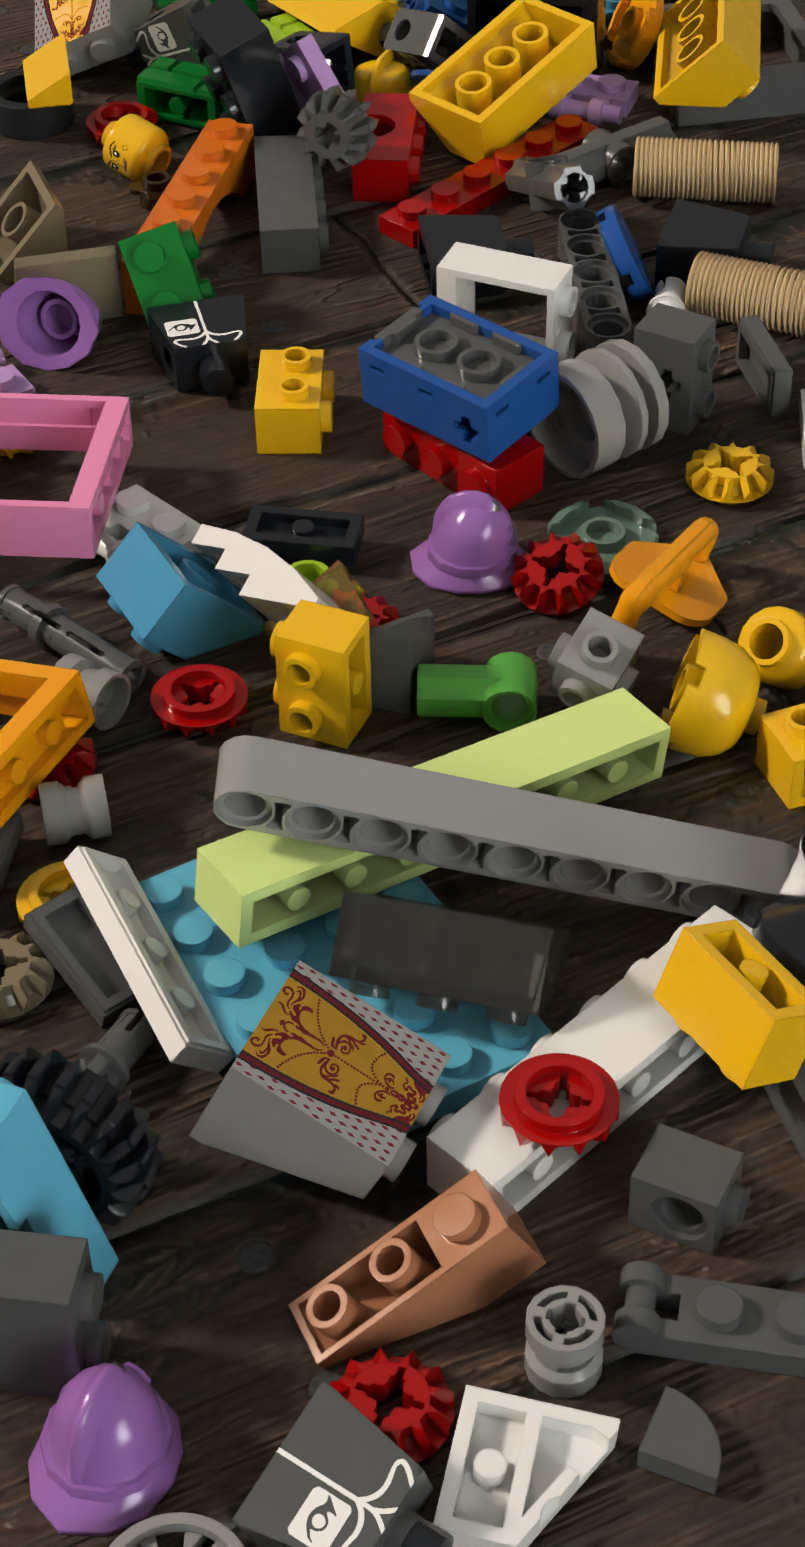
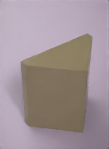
(29, 220)
(87, 268)

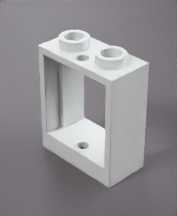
(553, 279)

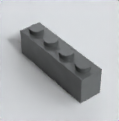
(289, 205)

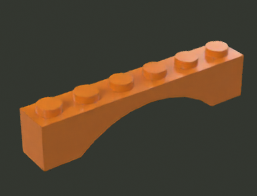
(214, 167)

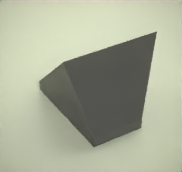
(395, 657)

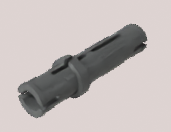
(52, 628)

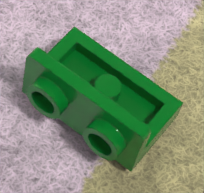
(165, 267)

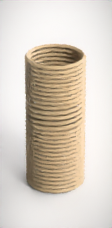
(705, 170)
(742, 288)

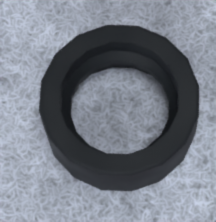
(24, 123)

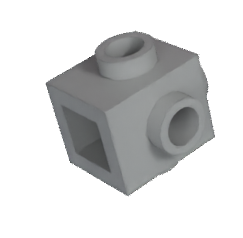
(594, 659)

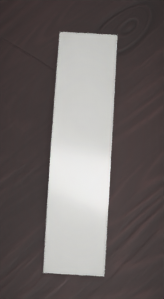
(261, 574)

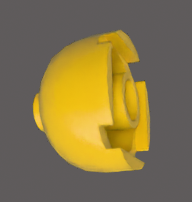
(713, 697)

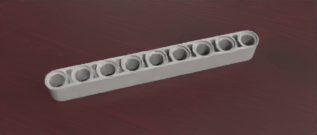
(495, 830)

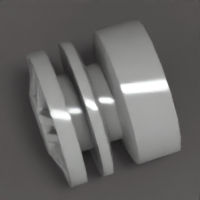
(606, 409)

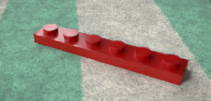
(481, 182)

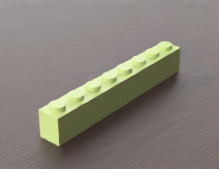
(585, 753)

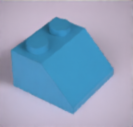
(175, 596)

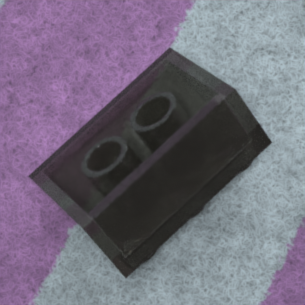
(448, 956)

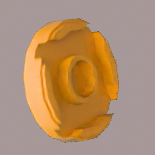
(633, 32)

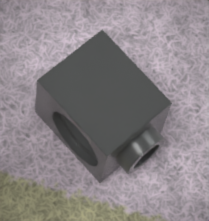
(687, 1189)

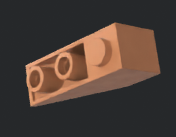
(420, 1274)

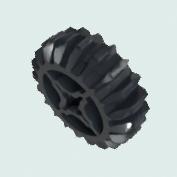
(93, 1127)

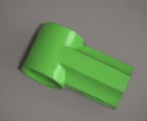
(499, 692)

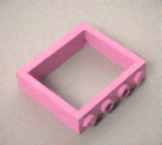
(65, 424)

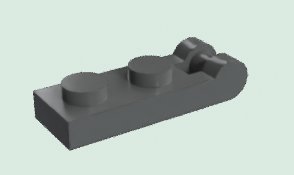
(715, 1321)

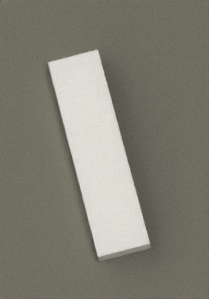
(149, 960)

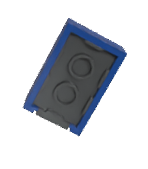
(460, 377)

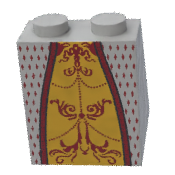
(92, 28)
(325, 1089)

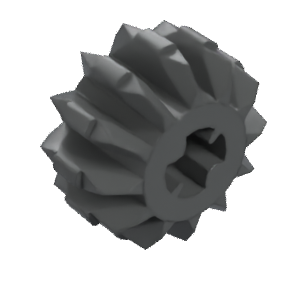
(337, 127)

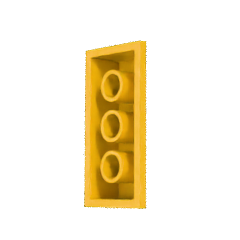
(355, 17)
(708, 52)
(506, 78)

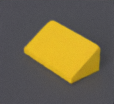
(48, 76)

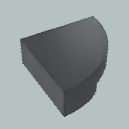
(681, 1443)

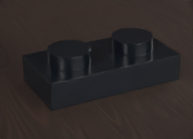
(307, 533)

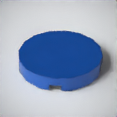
(624, 252)

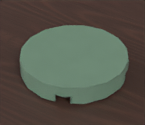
(606, 526)

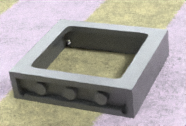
(779, 87)

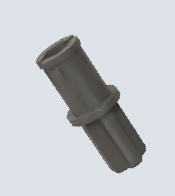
(120, 1048)

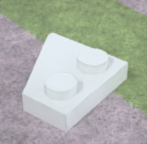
(516, 1466)

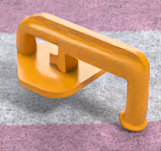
(670, 578)

